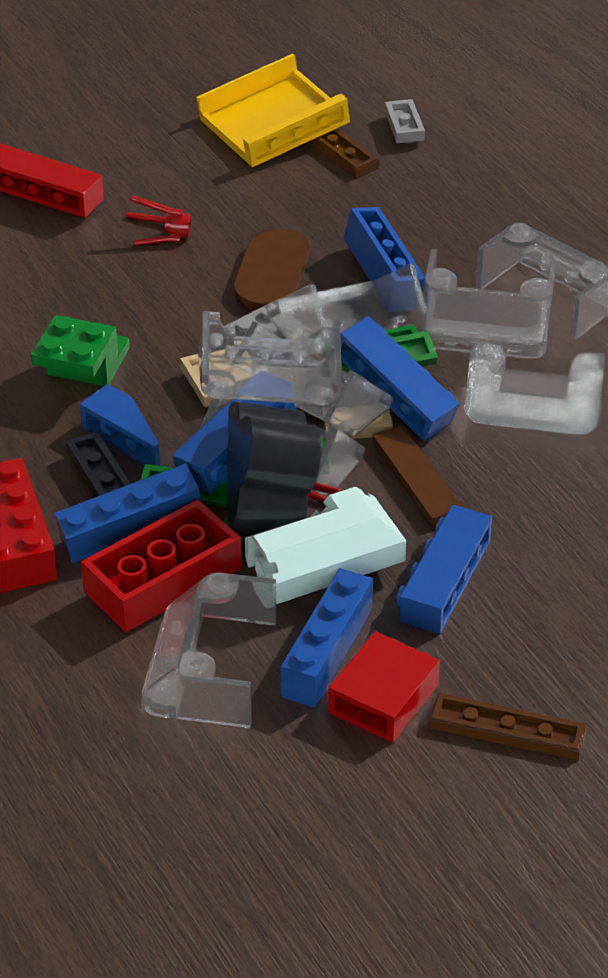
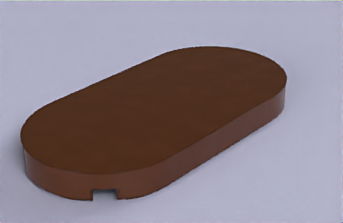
(271, 267)

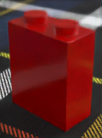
(383, 686)

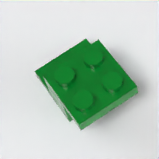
(80, 350)

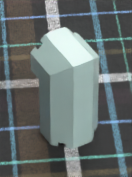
(307, 553)

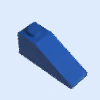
(120, 424)

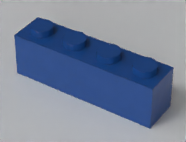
(377, 244)
(383, 362)
(208, 449)
(119, 513)
(444, 569)
(326, 638)

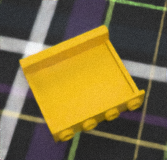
(271, 111)

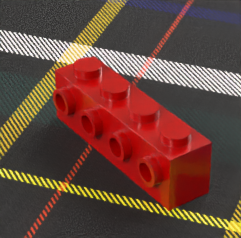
(49, 182)

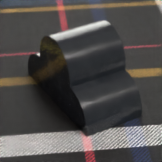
(269, 467)

